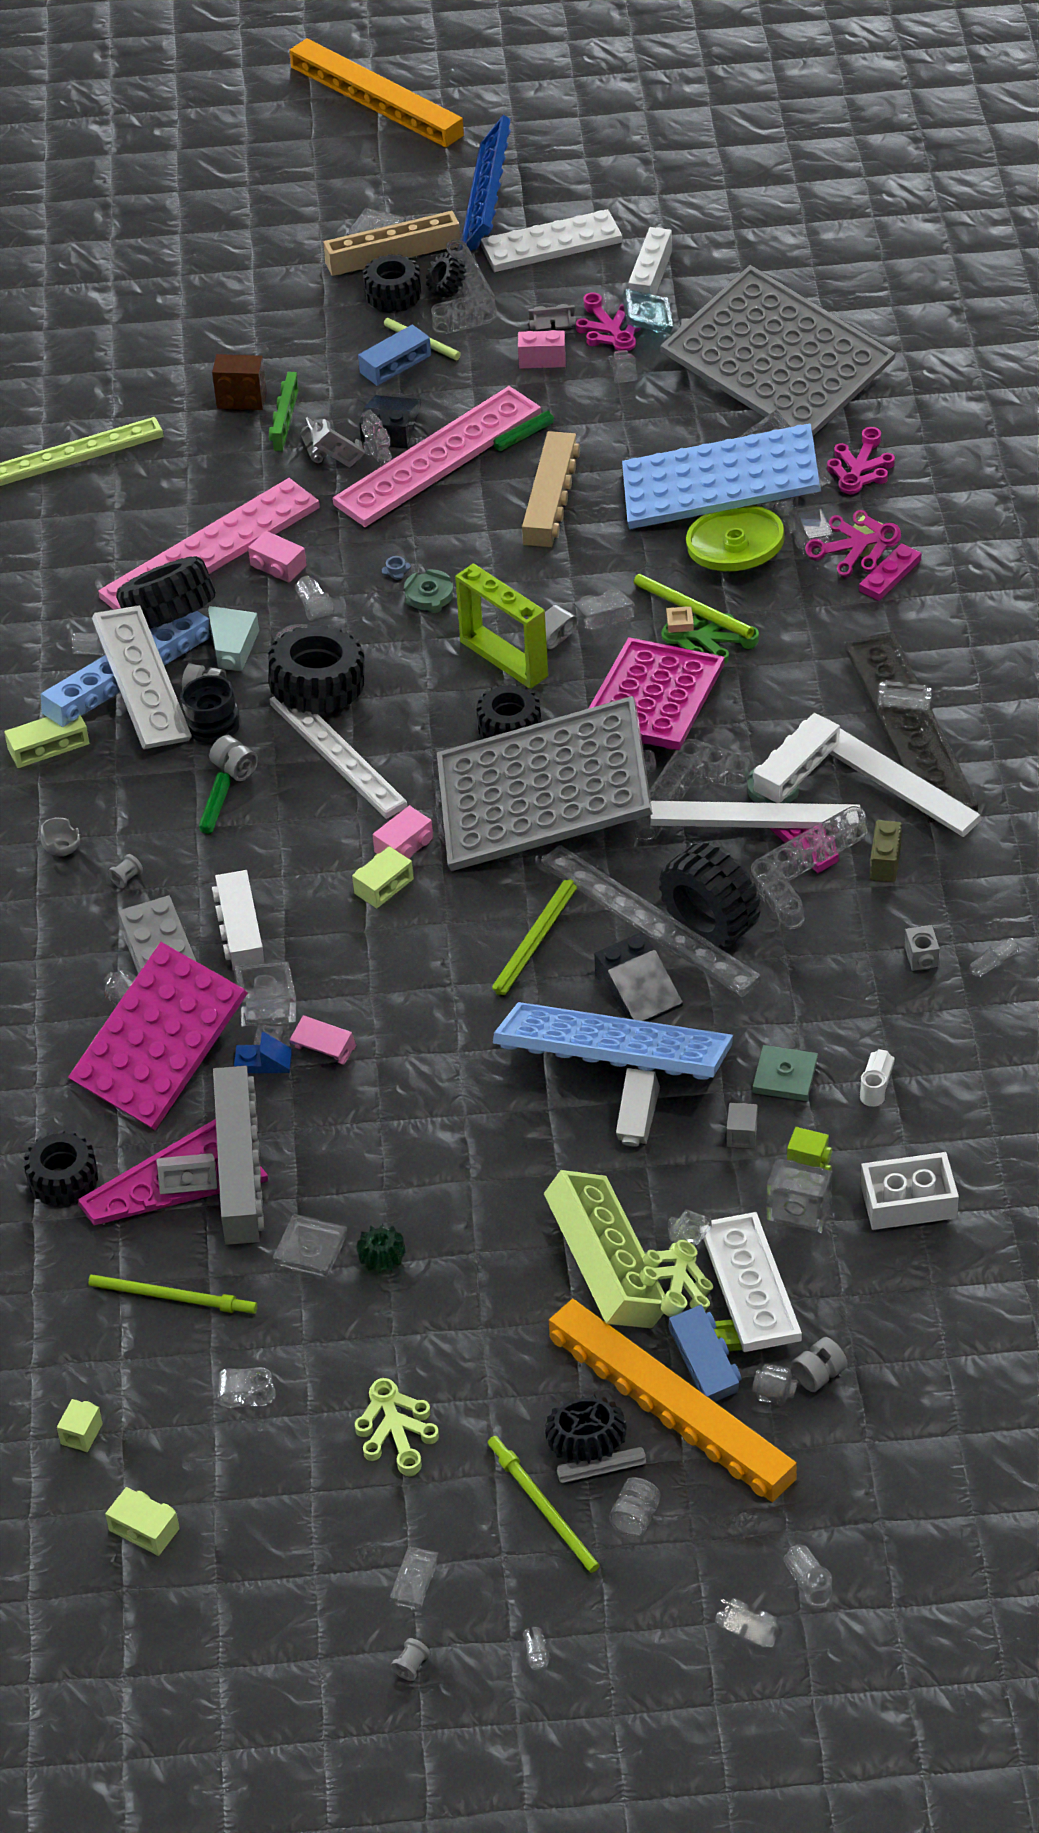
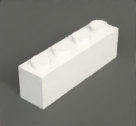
(651, 261)
(796, 758)
(239, 919)

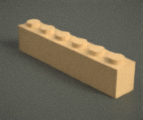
(404, 238)
(550, 489)

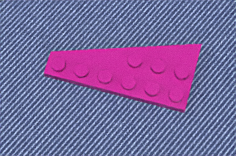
(138, 1187)

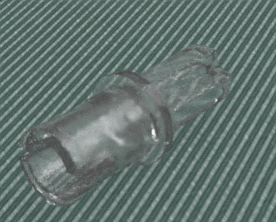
(994, 957)

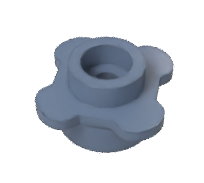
(396, 567)

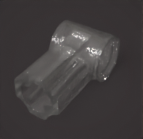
(314, 600)
(87, 644)
(809, 1575)

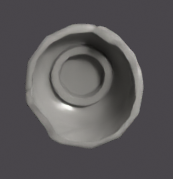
(59, 837)

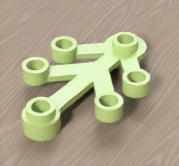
(684, 1257)
(394, 1423)

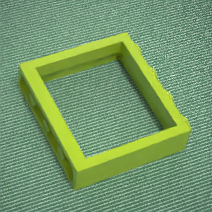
(525, 667)

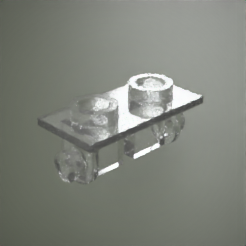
(894, 695)
(737, 1616)

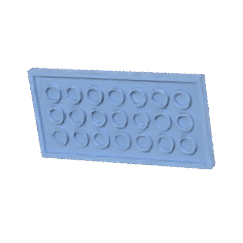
(720, 476)
(613, 1040)

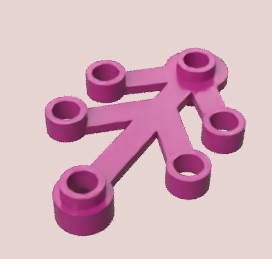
(620, 339)
(852, 481)
(857, 542)

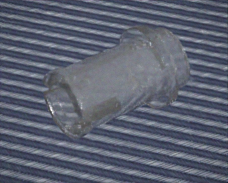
(610, 307)
(536, 1655)

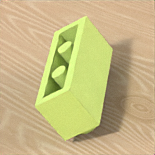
(44, 740)

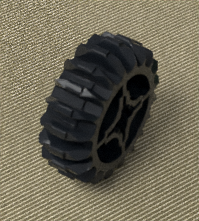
(585, 1429)

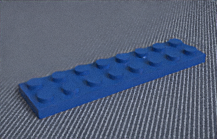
(486, 184)

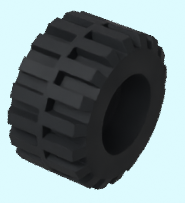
(392, 282)
(507, 710)
(55, 1152)

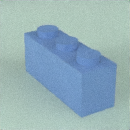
(394, 355)
(704, 1353)

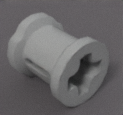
(125, 871)
(410, 1659)

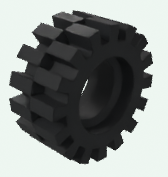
(445, 275)

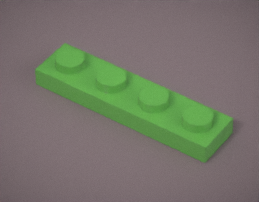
(285, 408)

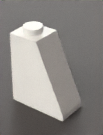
(637, 1106)

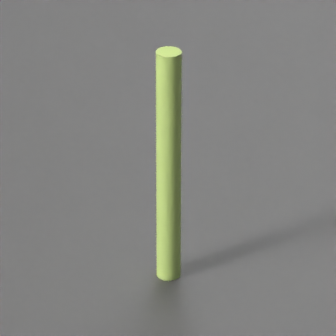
(435, 345)

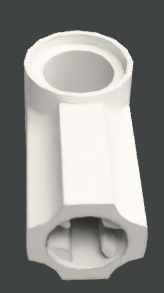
(876, 1078)

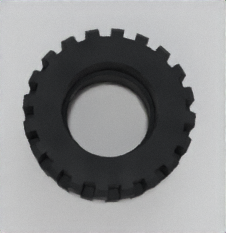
(169, 591)
(316, 669)
(710, 894)

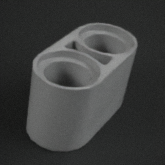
(558, 625)

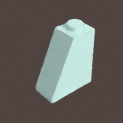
(232, 636)

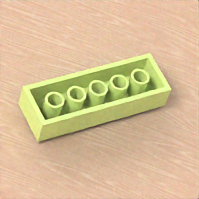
(604, 1248)

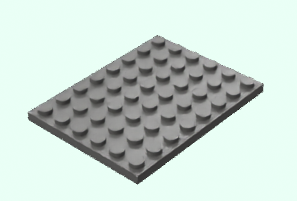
(777, 351)
(543, 783)

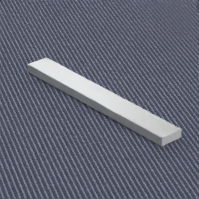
(344, 759)
(905, 784)
(742, 814)

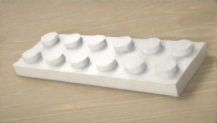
(551, 240)
(141, 677)
(751, 1283)

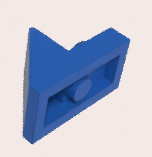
(267, 1057)

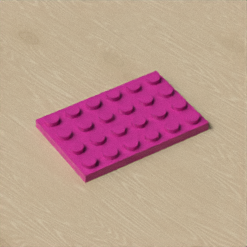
(666, 685)
(158, 1035)

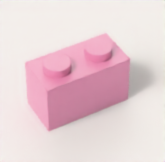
(541, 349)
(277, 556)
(404, 833)

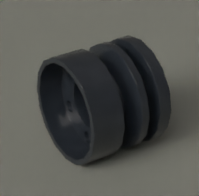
(210, 708)

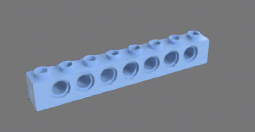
(97, 682)

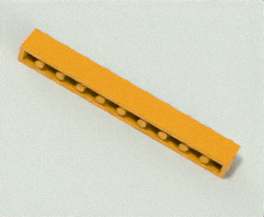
(377, 92)
(673, 1400)

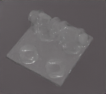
(597, 607)

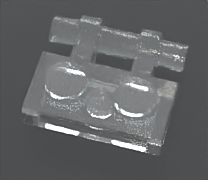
(376, 438)

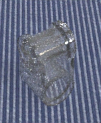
(242, 1386)

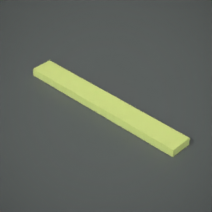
(79, 450)

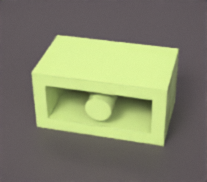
(382, 877)
(142, 1520)

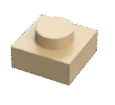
(679, 619)

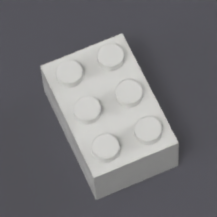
(909, 1190)

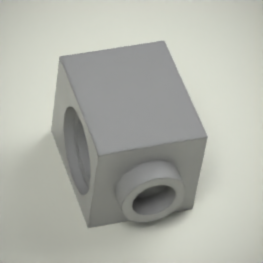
(922, 947)
(742, 1125)

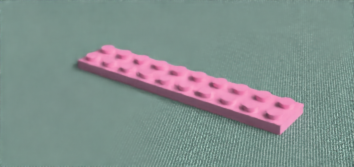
(435, 456)
(231, 534)

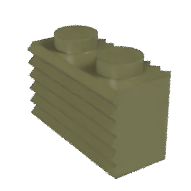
(885, 851)

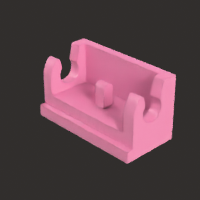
(323, 1038)

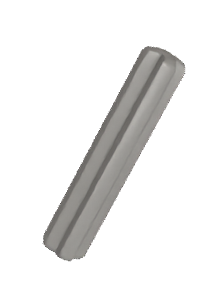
(618, 1461)

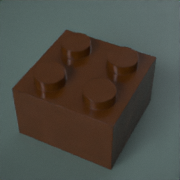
(239, 382)

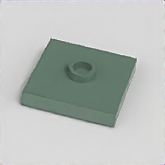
(785, 1073)

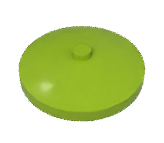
(735, 538)

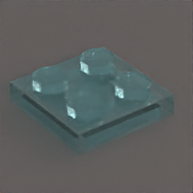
(647, 311)

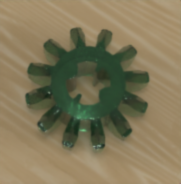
(381, 1248)

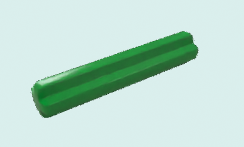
(523, 431)
(214, 803)

